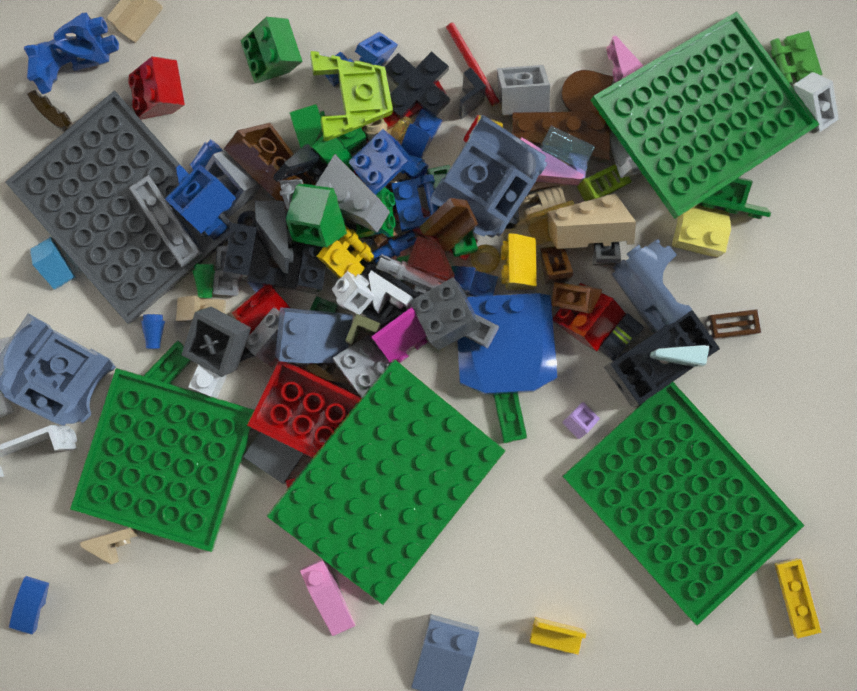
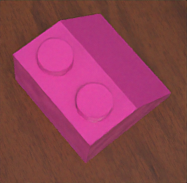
(401, 336)

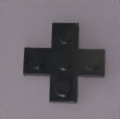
(417, 84)

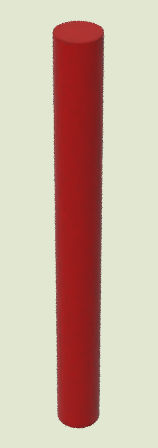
(471, 62)

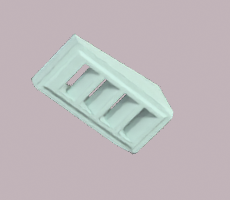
(691, 356)

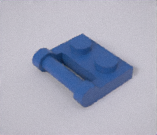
(408, 201)

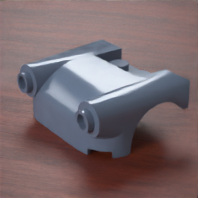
(492, 175)
(643, 284)
(50, 372)

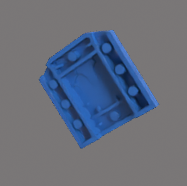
(521, 351)

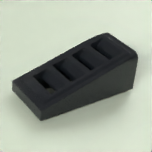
(299, 163)

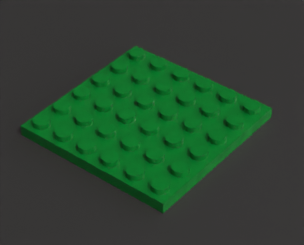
(163, 460)

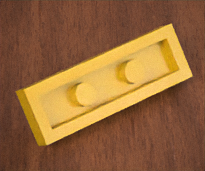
(797, 598)

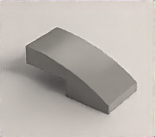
(222, 285)

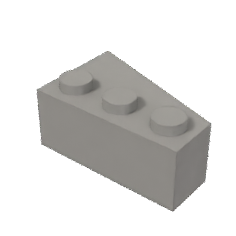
(353, 196)

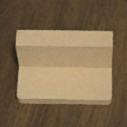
(134, 17)

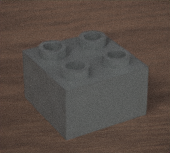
(445, 314)
(216, 341)

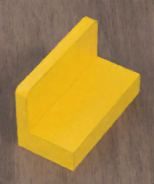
(557, 635)

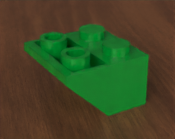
(271, 49)
(315, 216)

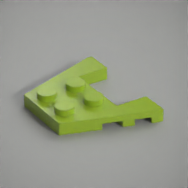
(362, 90)

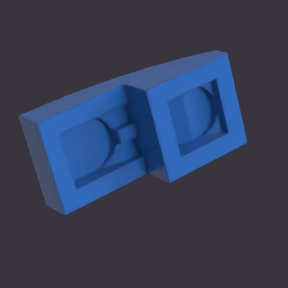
(28, 604)

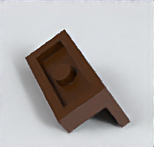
(450, 223)

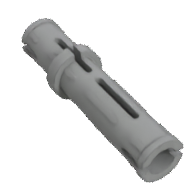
(407, 273)

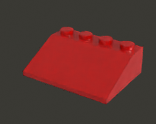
(301, 408)

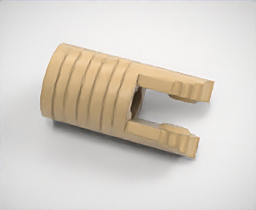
(545, 199)

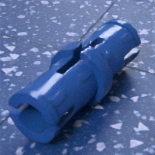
(395, 246)

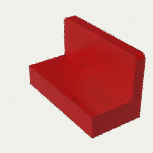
(258, 306)

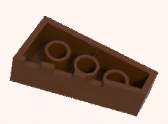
(583, 125)
(262, 154)

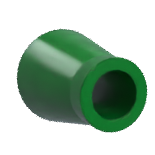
(204, 279)

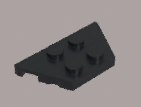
(389, 311)

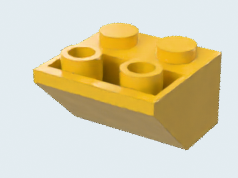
(520, 262)

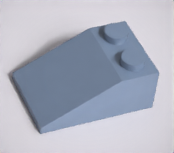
(311, 335)
(445, 655)

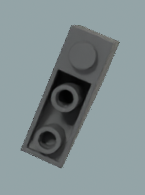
(272, 231)

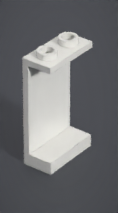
(61, 436)

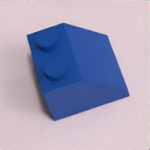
(201, 198)

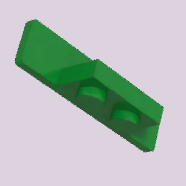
(734, 199)

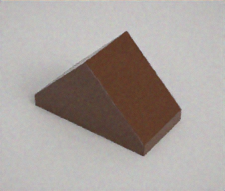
(555, 265)

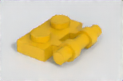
(340, 260)

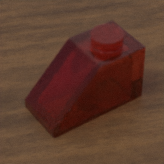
(430, 258)

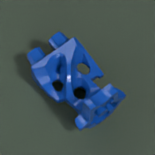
(89, 44)

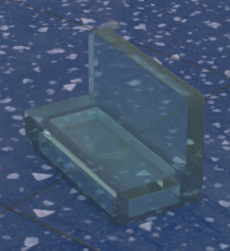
(567, 147)

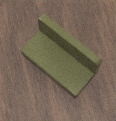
(361, 324)

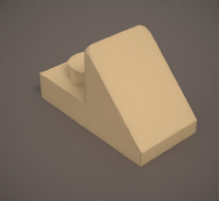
(190, 304)
(105, 547)

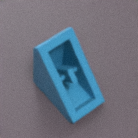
(51, 263)

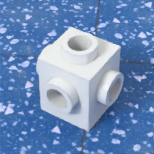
(353, 292)

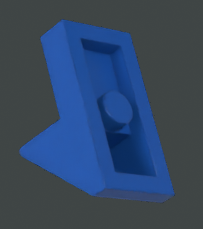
(376, 49)
(420, 134)
(475, 282)

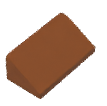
(575, 297)

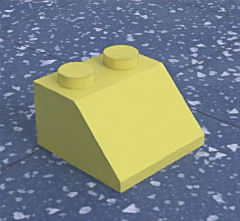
(703, 231)

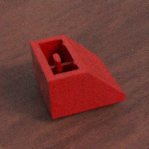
(156, 88)
(592, 327)

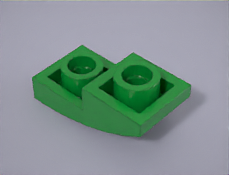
(327, 149)

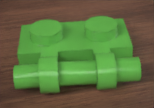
(800, 53)

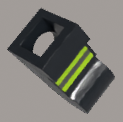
(621, 336)

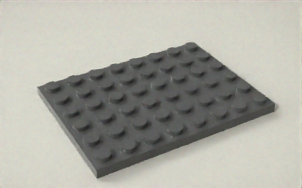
(86, 205)

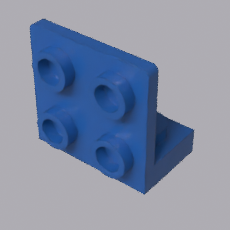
(381, 161)

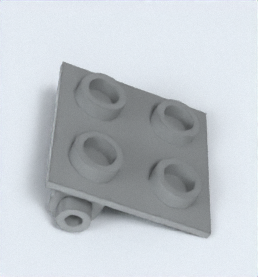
(362, 364)

